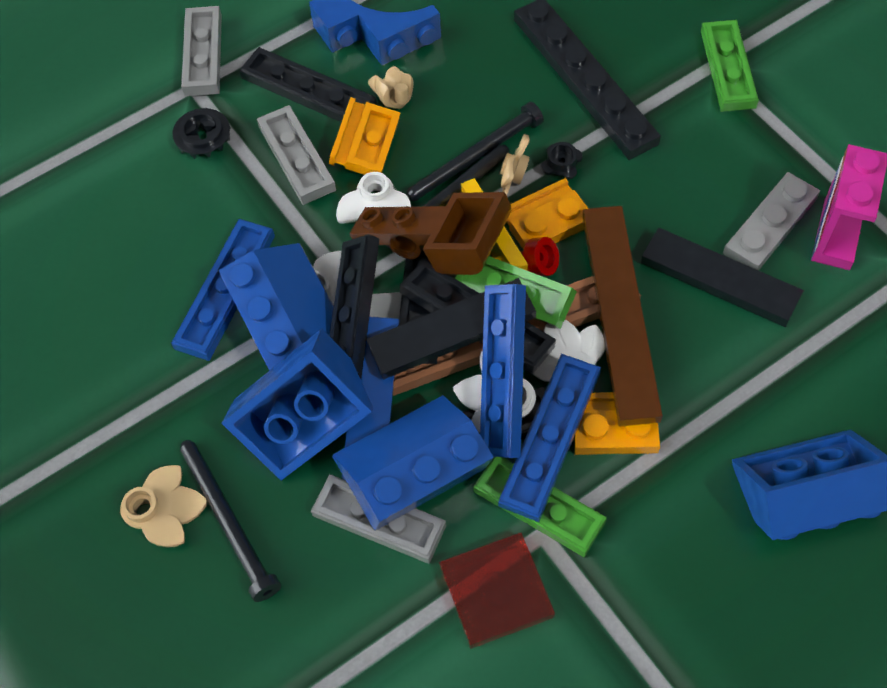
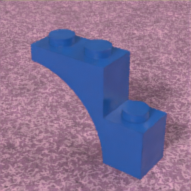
(385, 33)

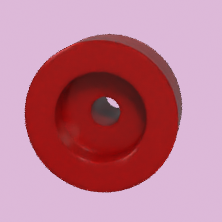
(541, 256)

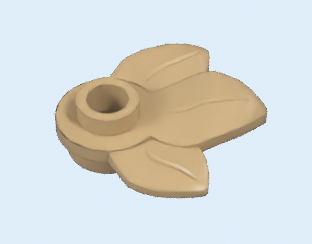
(514, 165)
(169, 507)

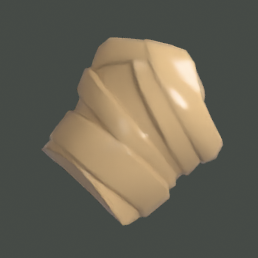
(394, 88)

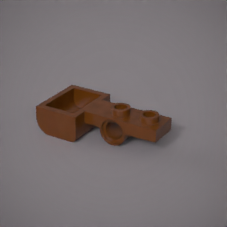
(452, 236)

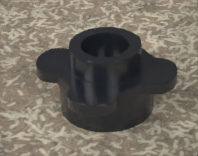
(562, 152)

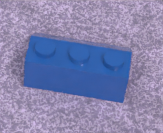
(278, 299)
(299, 405)
(412, 460)
(813, 484)

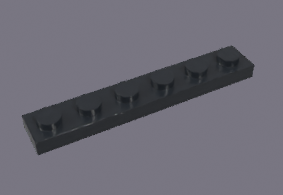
(587, 79)

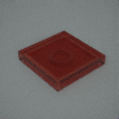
(496, 590)

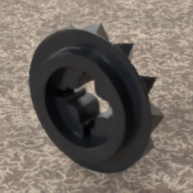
(187, 128)

